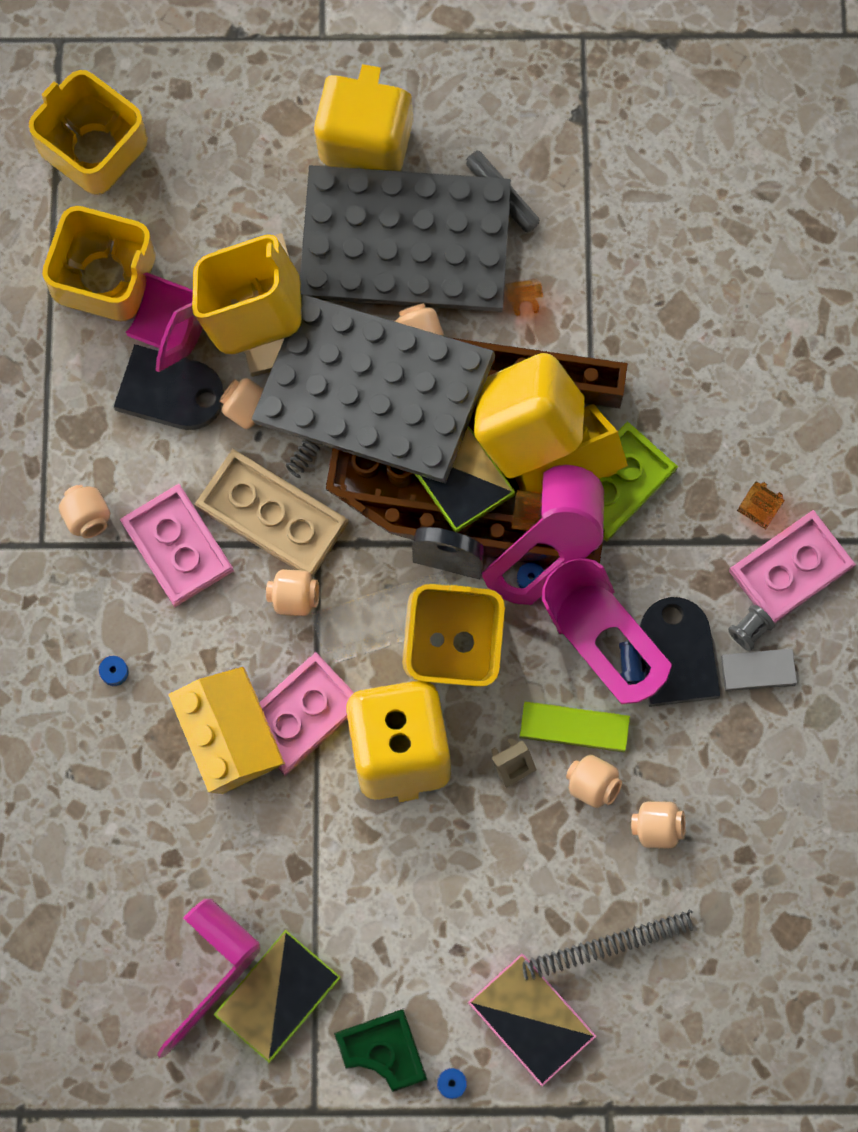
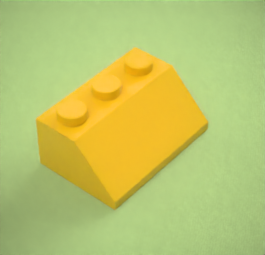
(598, 452)
(226, 730)

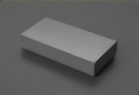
(758, 670)

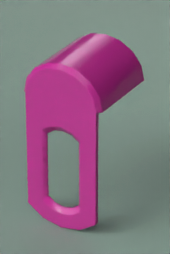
(166, 320)
(569, 524)
(582, 607)
(228, 939)

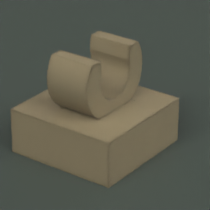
(513, 762)

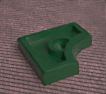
(384, 1047)

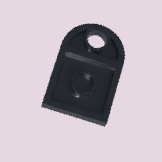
(170, 394)
(448, 551)
(687, 648)

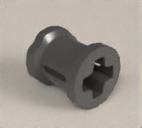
(751, 627)

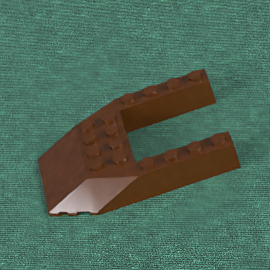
(402, 504)

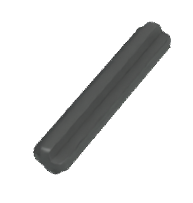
(518, 207)

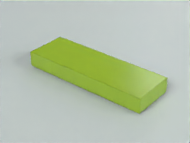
(574, 726)

